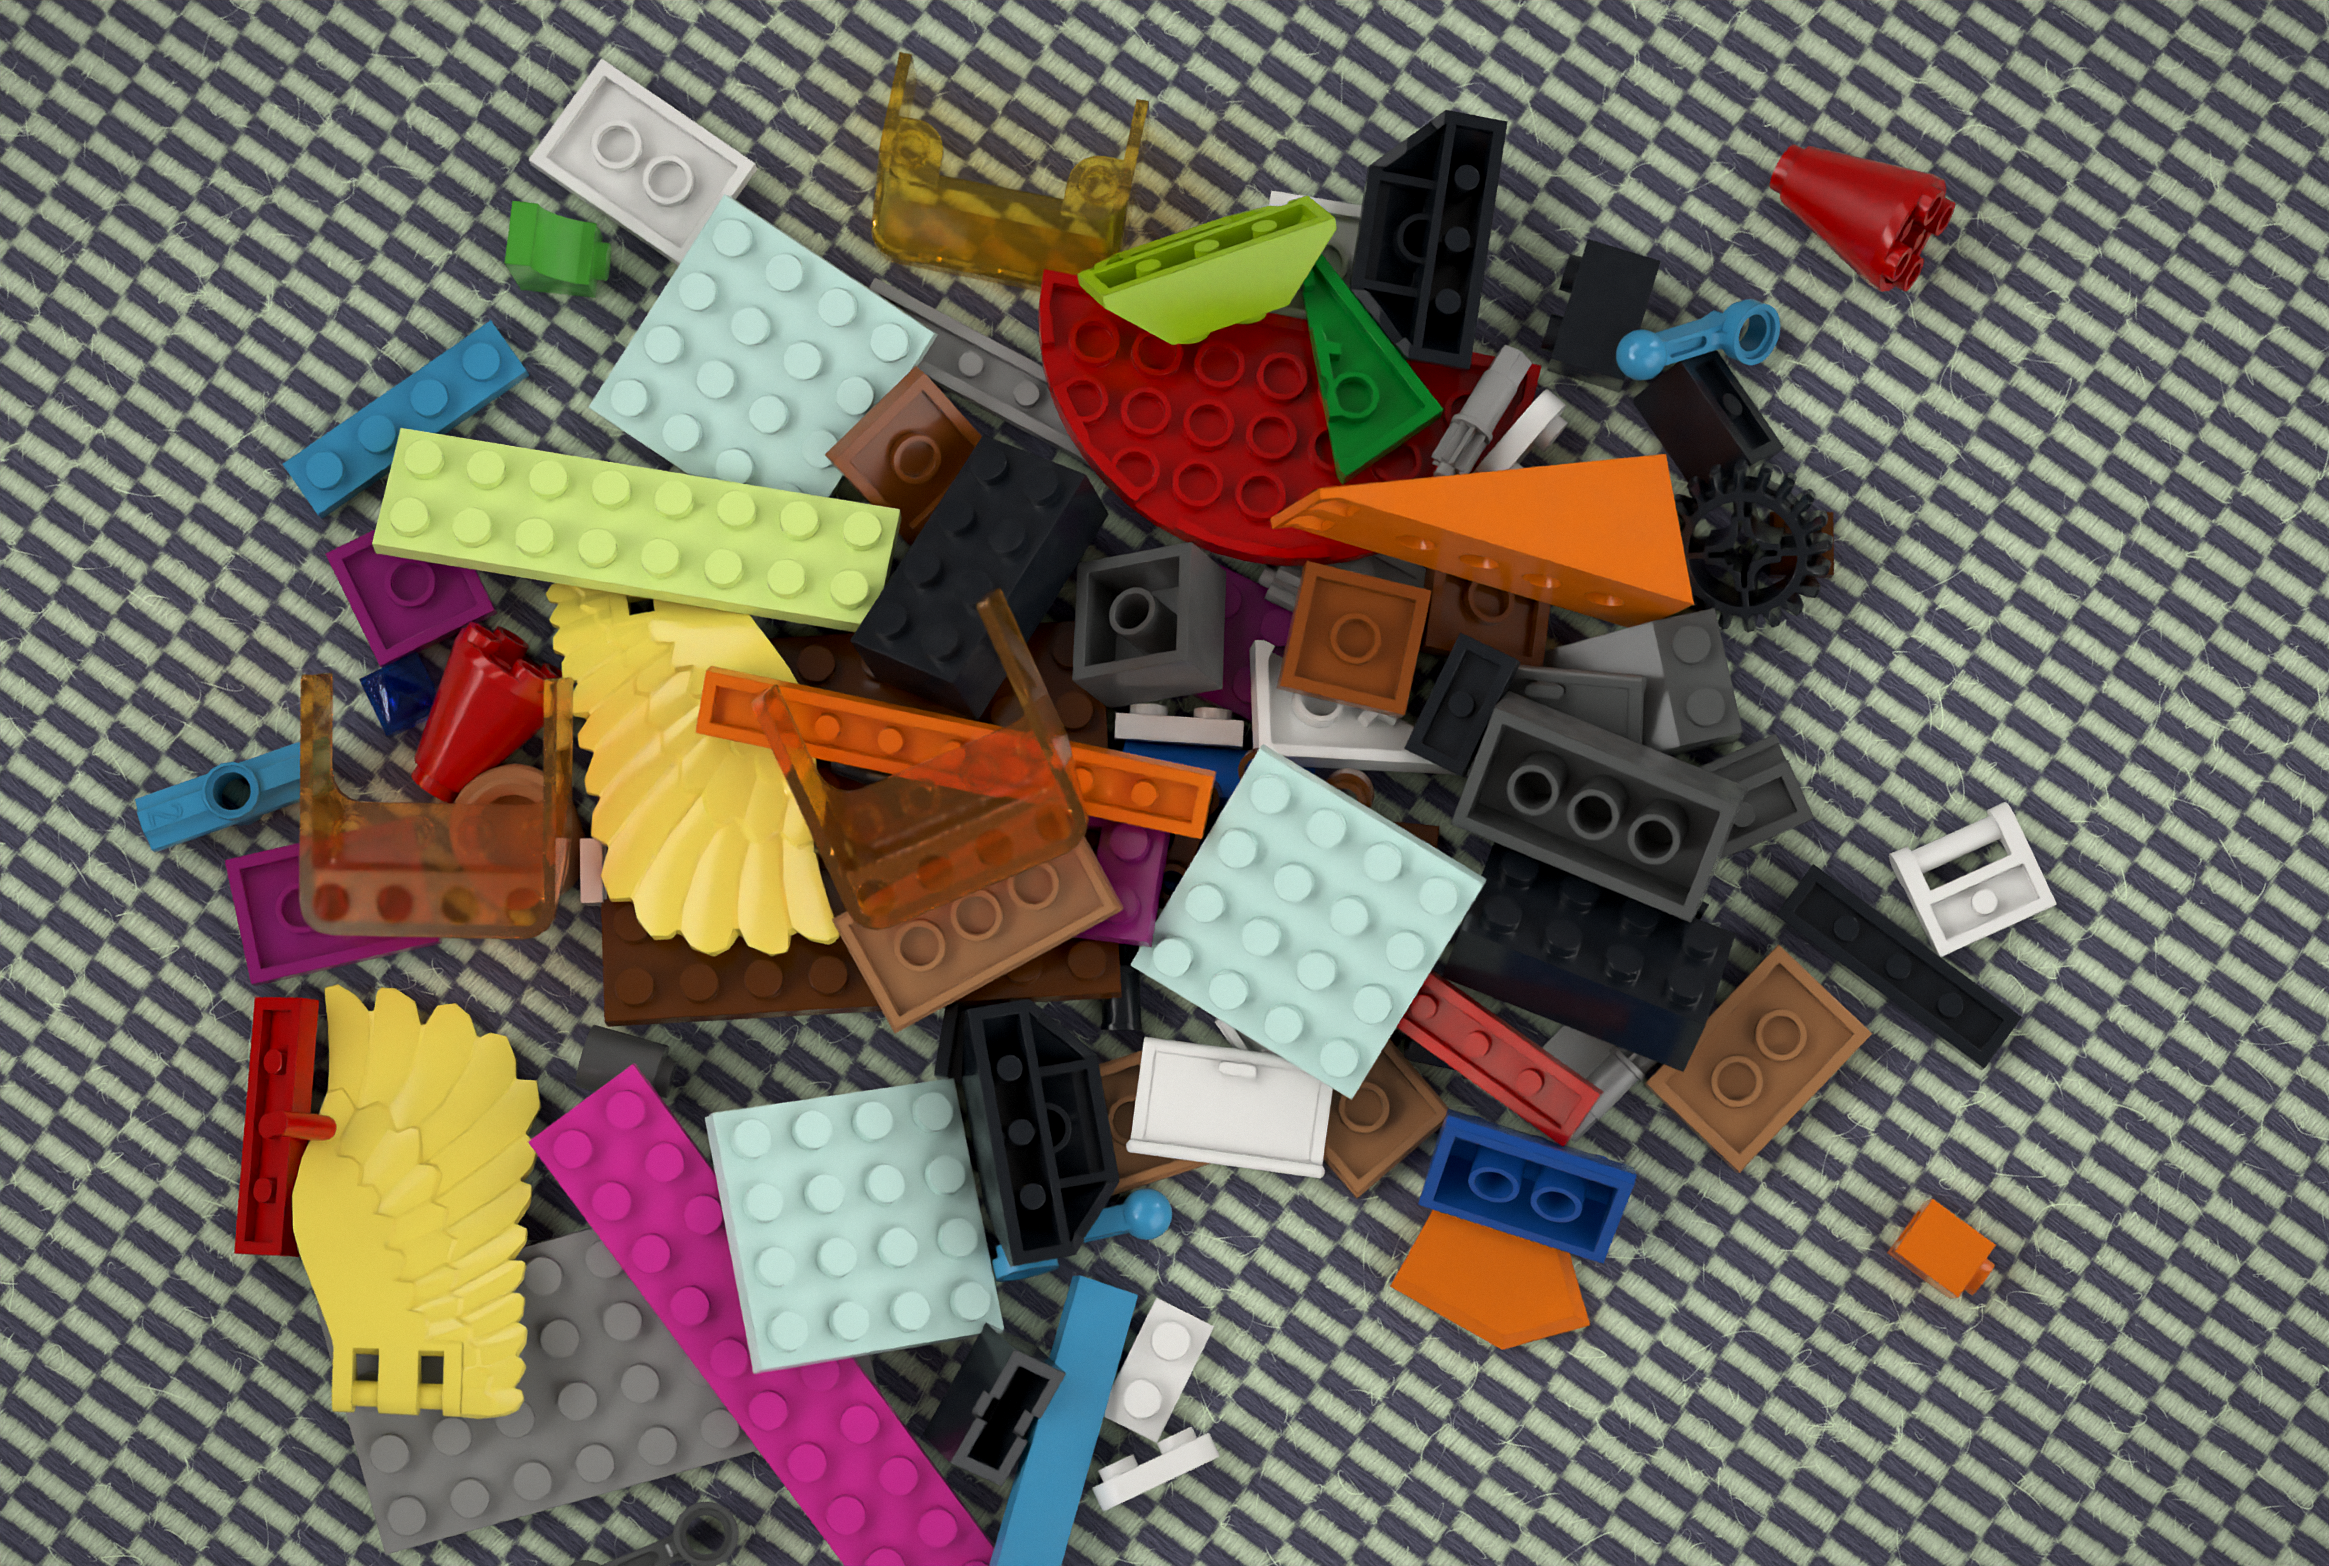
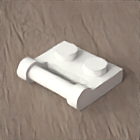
(1982, 899)

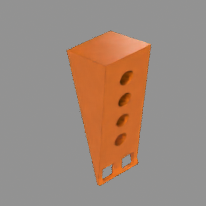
(1562, 534)

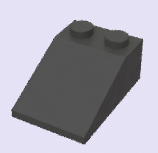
(1686, 673)

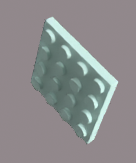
(758, 359)
(1308, 921)
(853, 1224)

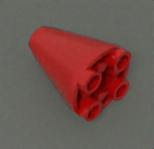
(1865, 210)
(481, 711)

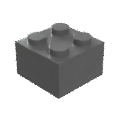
(1149, 625)

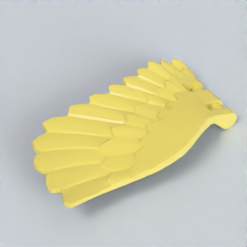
(689, 819)
(419, 1207)

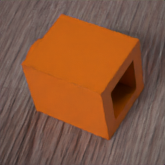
(1944, 1251)

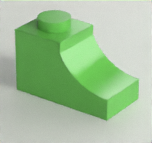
(555, 252)

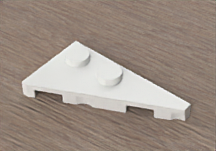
(1325, 732)

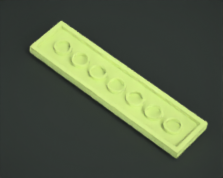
(635, 530)

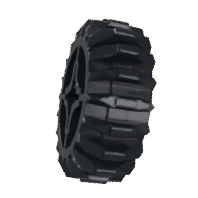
(1772, 541)

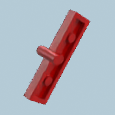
(277, 1123)

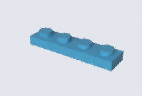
(426, 401)

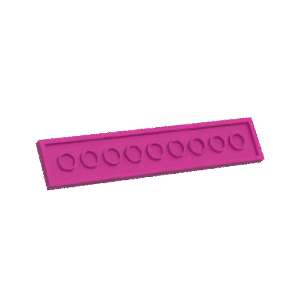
(813, 1424)

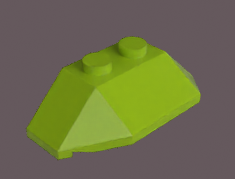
(1214, 272)

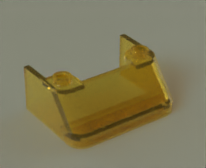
(989, 228)

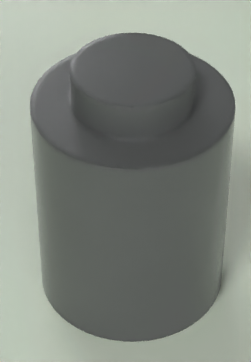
(611, 1052)

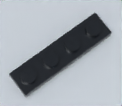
(1897, 967)

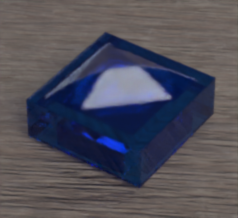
(400, 694)

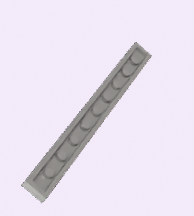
(1019, 394)

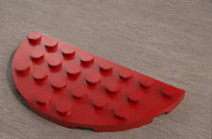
(1222, 427)

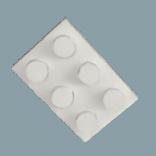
(640, 161)

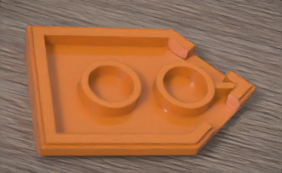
(1492, 1282)

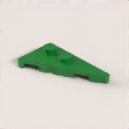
(1364, 382)

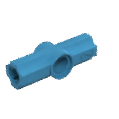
(197, 805)

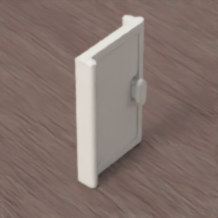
(1229, 1109)

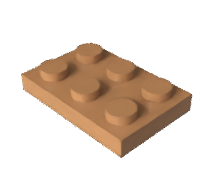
(1760, 1059)

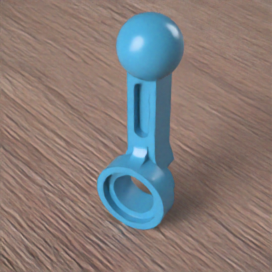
(1645, 353)
(1143, 1215)

